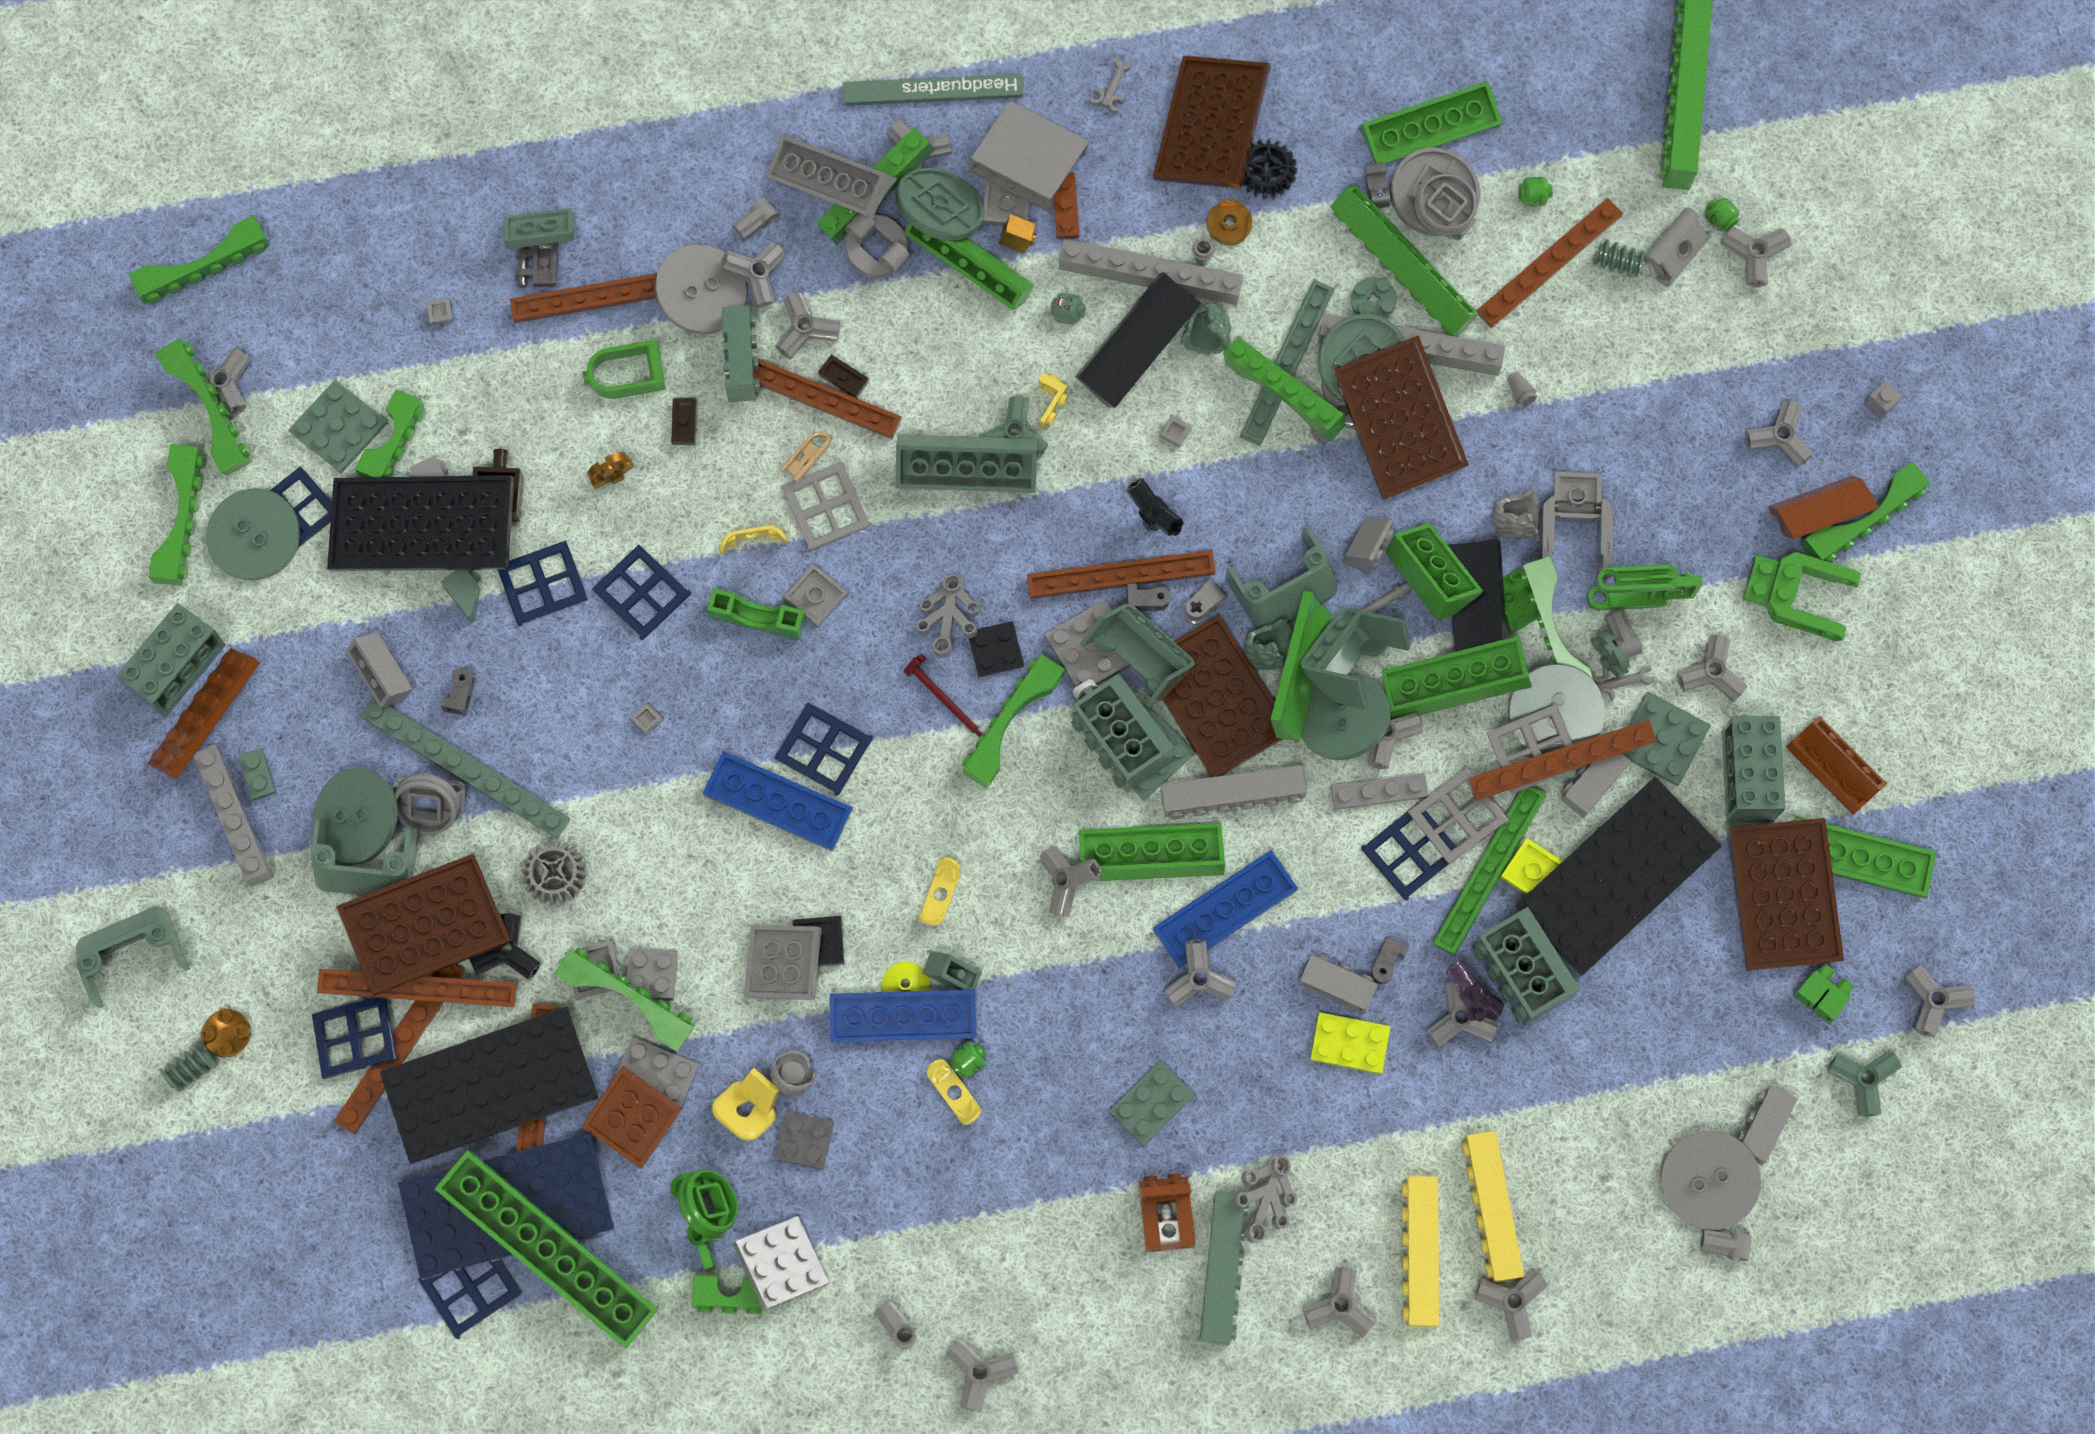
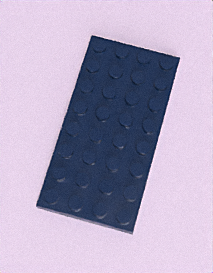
(556, 1177)

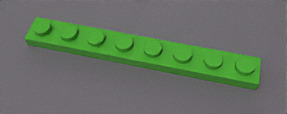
(1489, 870)

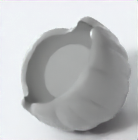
(792, 1073)

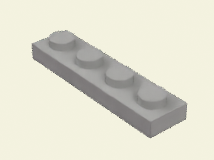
(1379, 791)

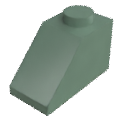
(464, 591)
(951, 971)

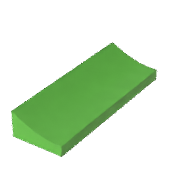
(1431, 123)
(1457, 678)
(1295, 688)
(1155, 851)

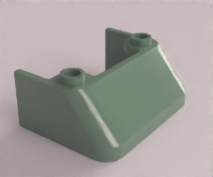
(1284, 602)
(1342, 645)
(1143, 648)
(356, 880)
(150, 924)

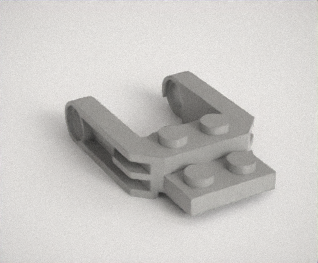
(1578, 500)

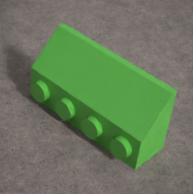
(1433, 570)

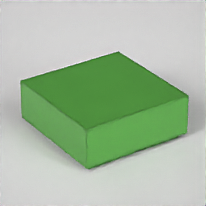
(706, 1257)

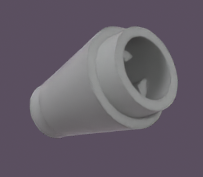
(1203, 251)
(1521, 389)

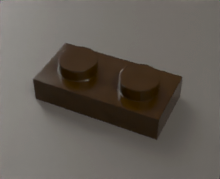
(843, 376)
(683, 421)

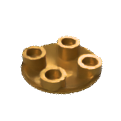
(226, 1033)

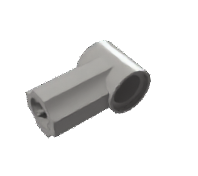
(760, 215)
(1622, 631)
(1726, 1244)
(895, 1323)

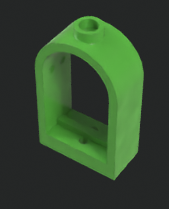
(649, 348)

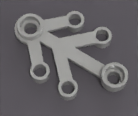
(948, 612)
(1268, 1196)

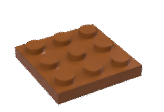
(632, 1117)

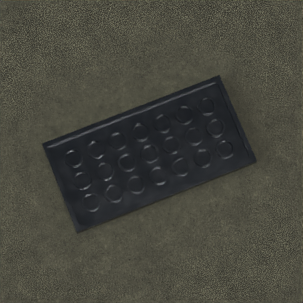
(420, 523)
(1619, 875)
(488, 1085)

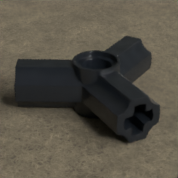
(1153, 509)
(517, 959)

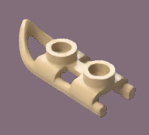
(811, 454)

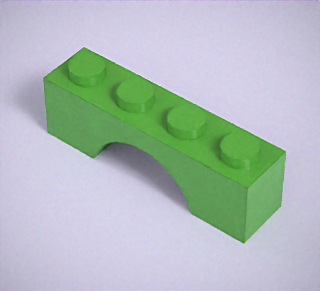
(405, 412)
(776, 620)

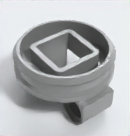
(1434, 219)
(860, 230)
(449, 798)

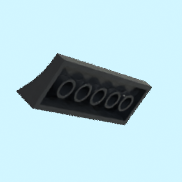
(1137, 340)
(1484, 617)

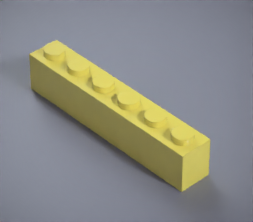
(1493, 1207)
(1421, 1252)

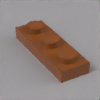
(1066, 209)

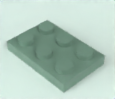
(538, 228)
(1151, 1103)

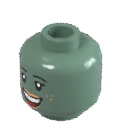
(1067, 308)

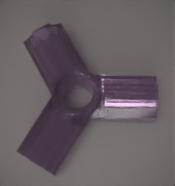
(1474, 993)

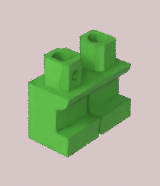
(1834, 998)

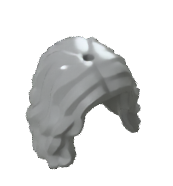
(1517, 516)

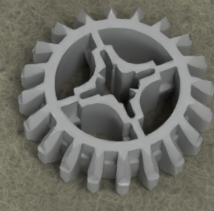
(547, 880)

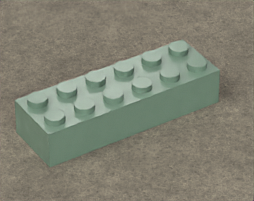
(966, 463)

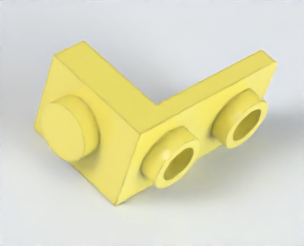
(1053, 386)

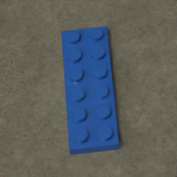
(777, 801)
(1226, 907)
(902, 1015)

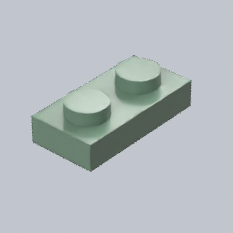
(257, 774)

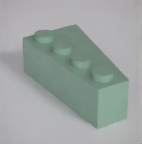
(738, 353)

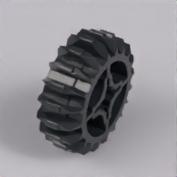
(1286, 169)

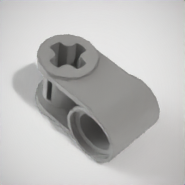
(1206, 600)

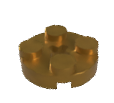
(1220, 231)
(614, 468)

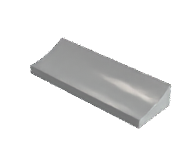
(829, 176)

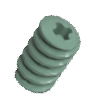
(1619, 258)
(188, 1068)

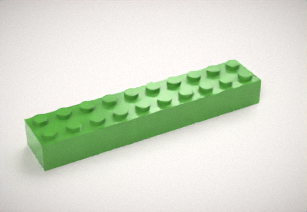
(1686, 93)
(547, 1248)

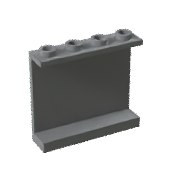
(1027, 155)

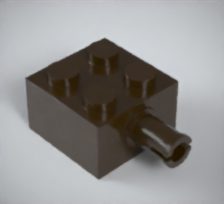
(499, 468)

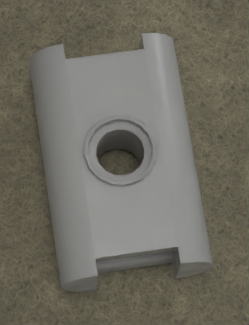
(1677, 247)

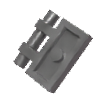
(544, 265)

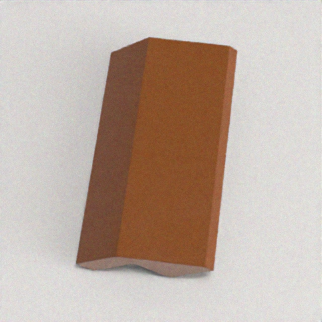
(1823, 506)
(1836, 765)

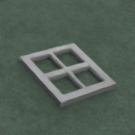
(825, 506)
(1533, 748)
(1457, 816)

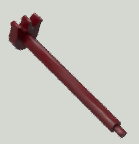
(913, 668)

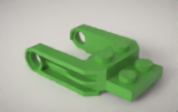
(1776, 585)
(1643, 587)

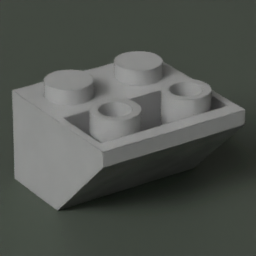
(1368, 544)

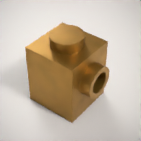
(1017, 234)

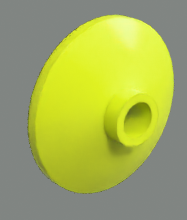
(905, 971)

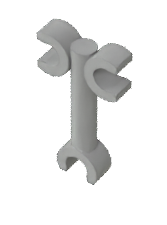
(1107, 99)
(1607, 686)

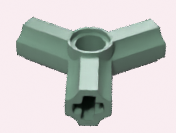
(1016, 419)
(1878, 1070)

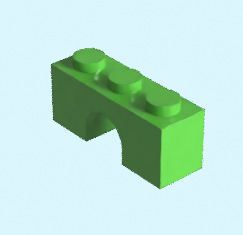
(708, 1296)

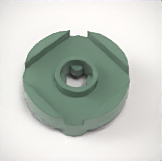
(1381, 289)
(1613, 657)

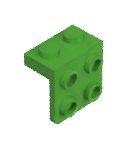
(1518, 606)

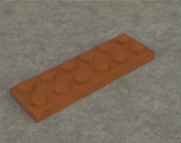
(203, 713)

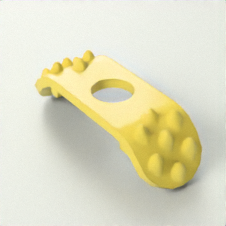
(771, 531)
(946, 877)
(943, 1078)

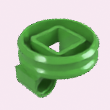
(688, 1191)

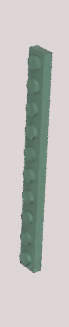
(466, 768)

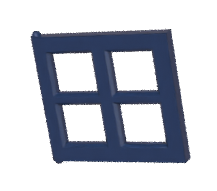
(316, 493)
(542, 583)
(641, 591)
(823, 748)
(1410, 851)
(354, 1037)
(471, 1288)

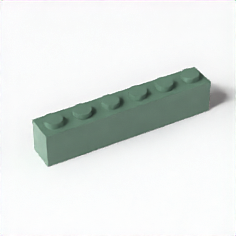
(1222, 1270)

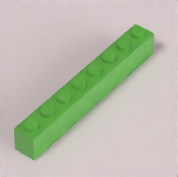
(1404, 261)

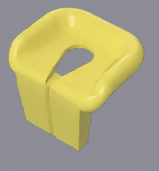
(757, 1091)

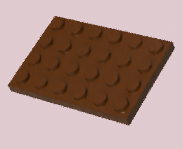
(1211, 121)
(1400, 417)
(1221, 701)
(1786, 894)
(423, 924)

